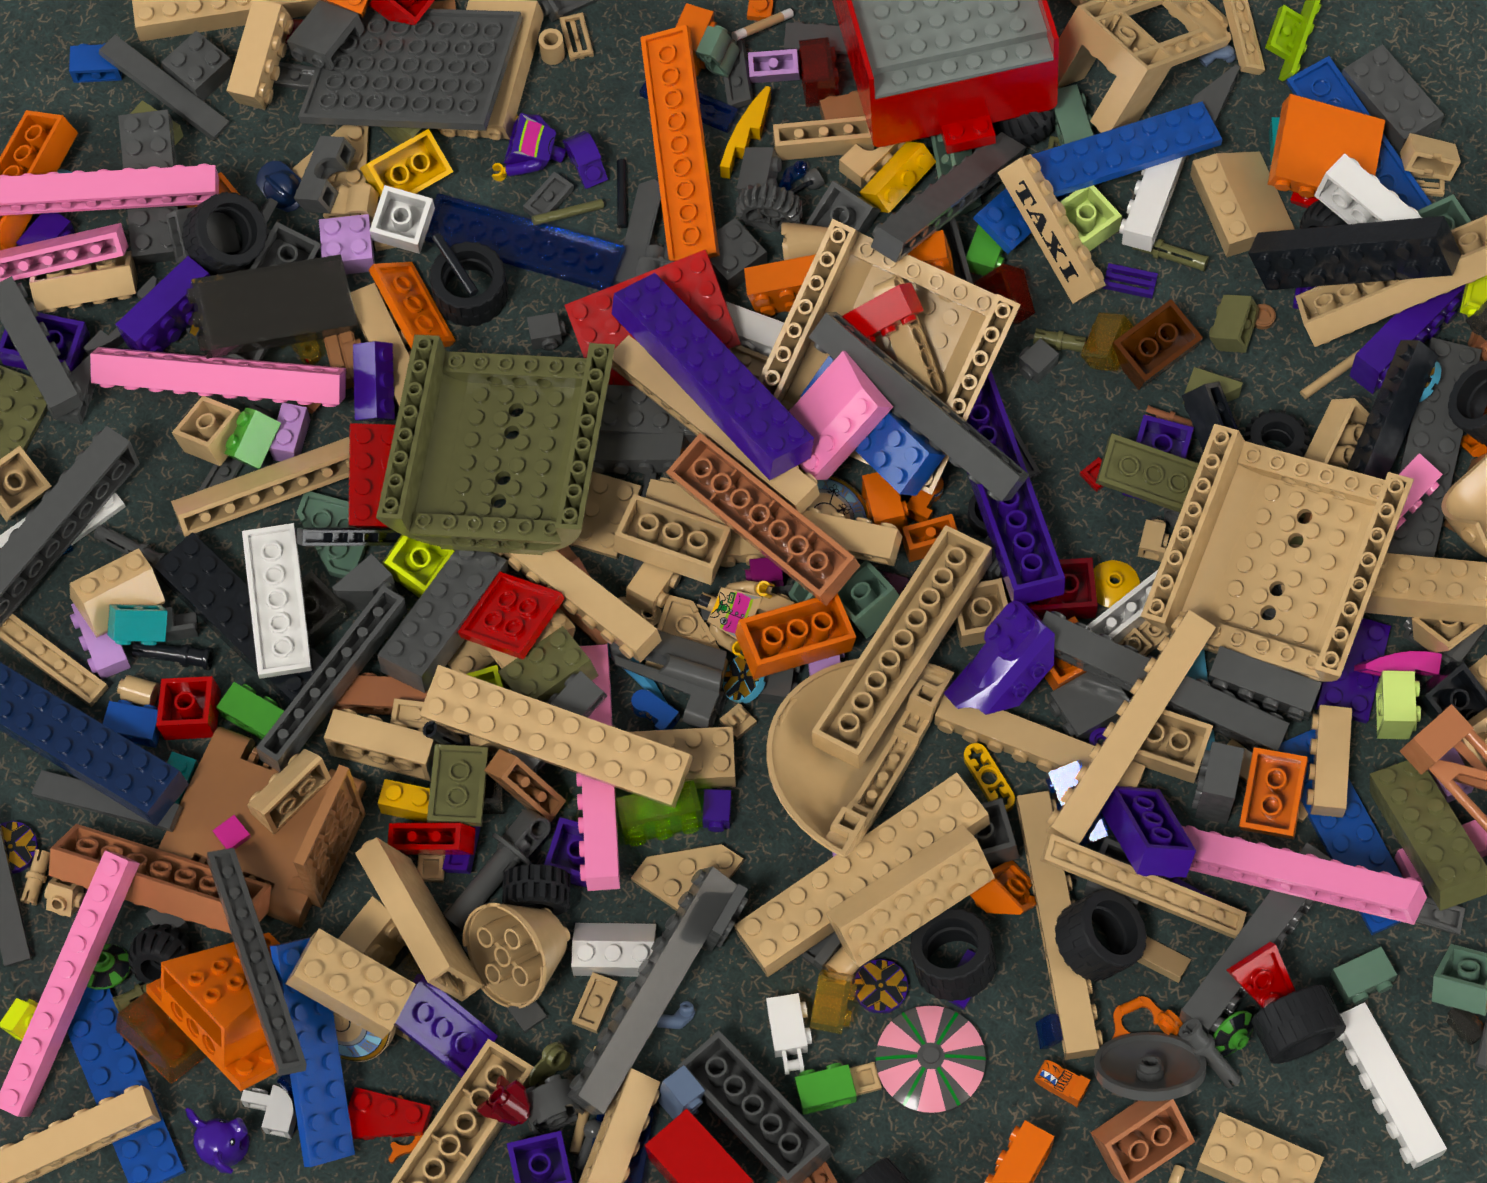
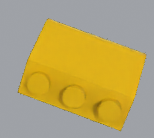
(408, 166)

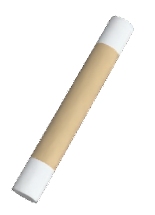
(762, 24)

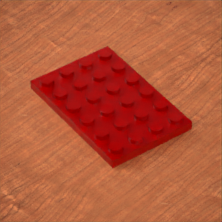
(689, 278)

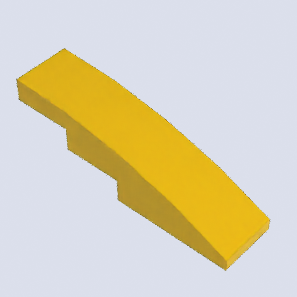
(748, 127)

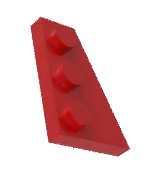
(385, 1115)

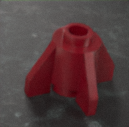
(507, 1103)

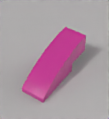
(1421, 662)

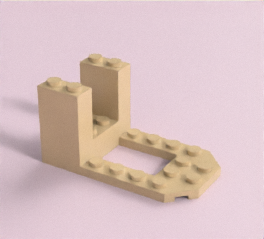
(1108, 33)

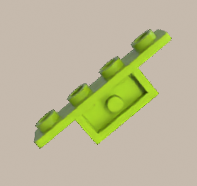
(1290, 35)

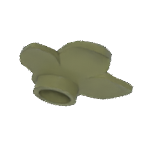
(553, 1059)

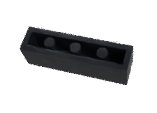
(1208, 407)

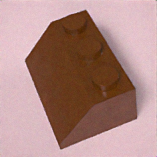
(1156, 344)

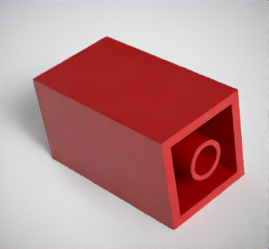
(691, 1154)

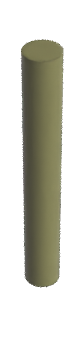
(567, 212)

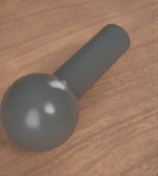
(590, 1131)

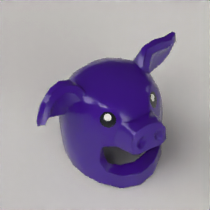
(219, 1141)

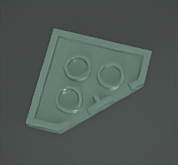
(329, 512)

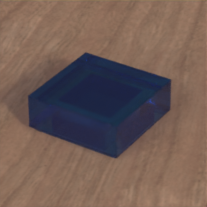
(1049, 1031)

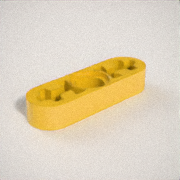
(992, 767)

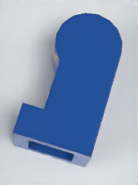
(650, 706)

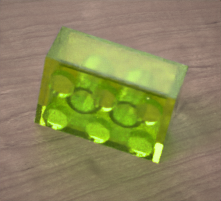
(648, 819)

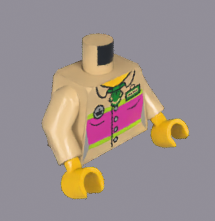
(732, 603)

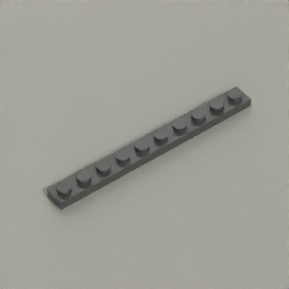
(256, 962)

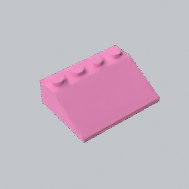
(838, 414)

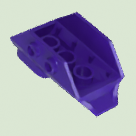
(1008, 664)

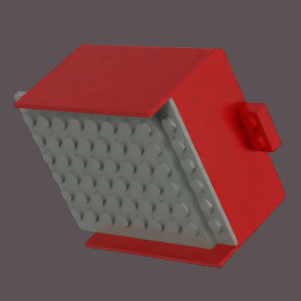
(949, 66)

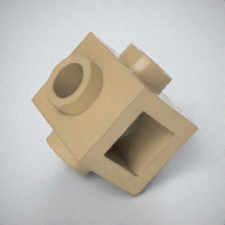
(63, 897)

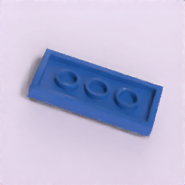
(1004, 221)

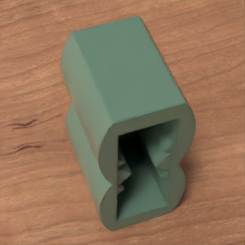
(718, 50)

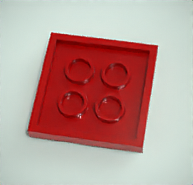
(511, 615)

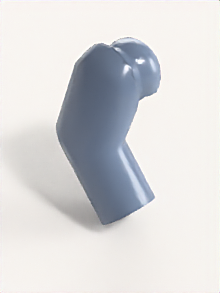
(1226, 53)
(679, 1018)

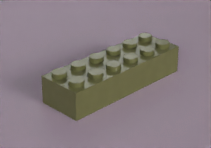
(1429, 834)

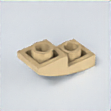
(1144, 638)

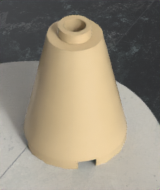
(801, 239)

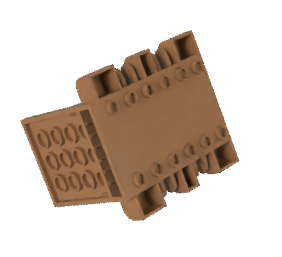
(299, 857)

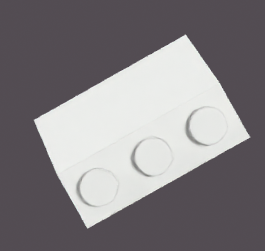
(611, 948)

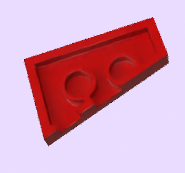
(1263, 975)

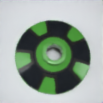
(112, 970)
(1233, 1033)

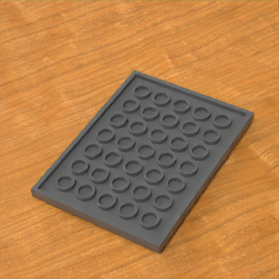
(416, 75)

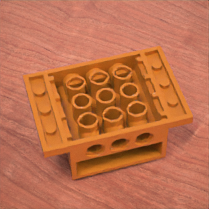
(216, 1010)

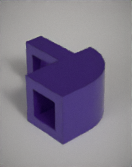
(586, 158)

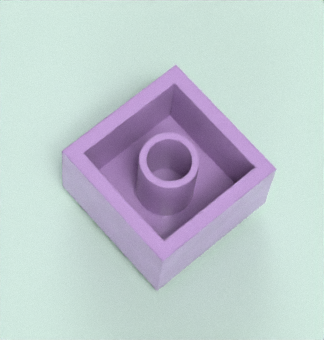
(351, 239)

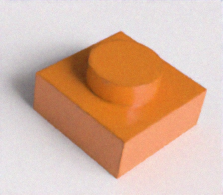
(759, 9)

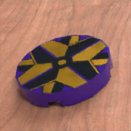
(19, 844)
(881, 986)

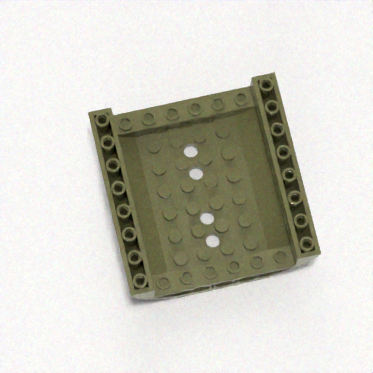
(455, 448)

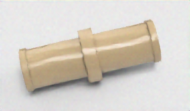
(35, 877)

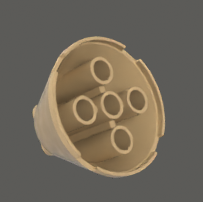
(514, 950)

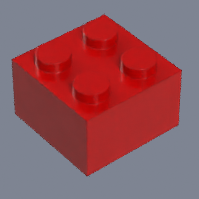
(188, 707)

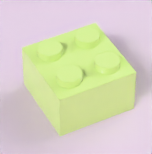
(1092, 216)
(1396, 704)

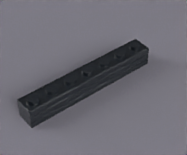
(347, 536)

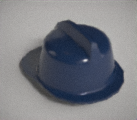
(279, 183)

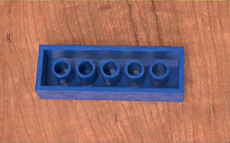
(896, 450)

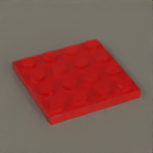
(367, 468)

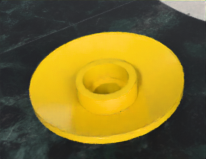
(1110, 593)

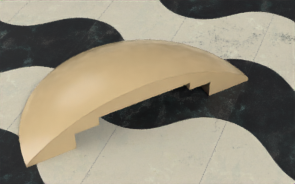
(826, 794)

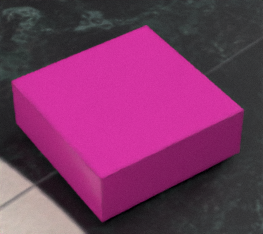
(231, 833)

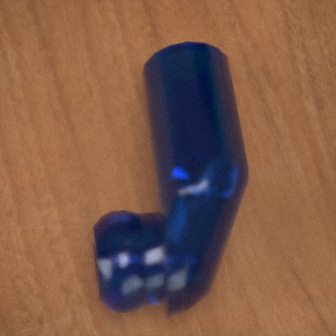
(793, 174)

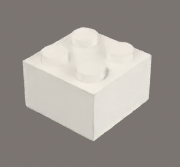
(402, 219)

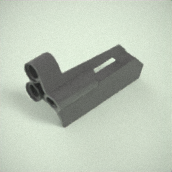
(642, 251)
(687, 668)

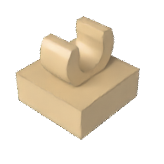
(740, 720)

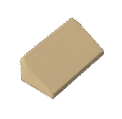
(1164, 960)

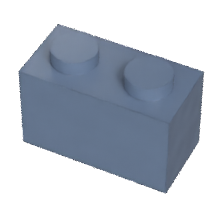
(681, 1092)

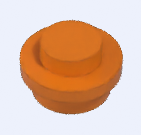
(1169, 1022)

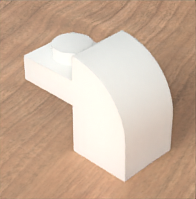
(280, 1110)

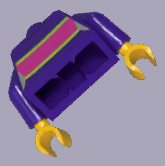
(528, 147)

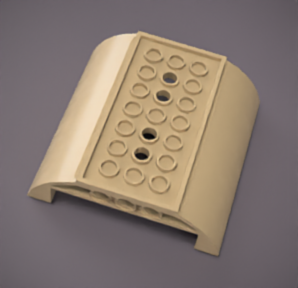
(958, 321)
(1237, 547)

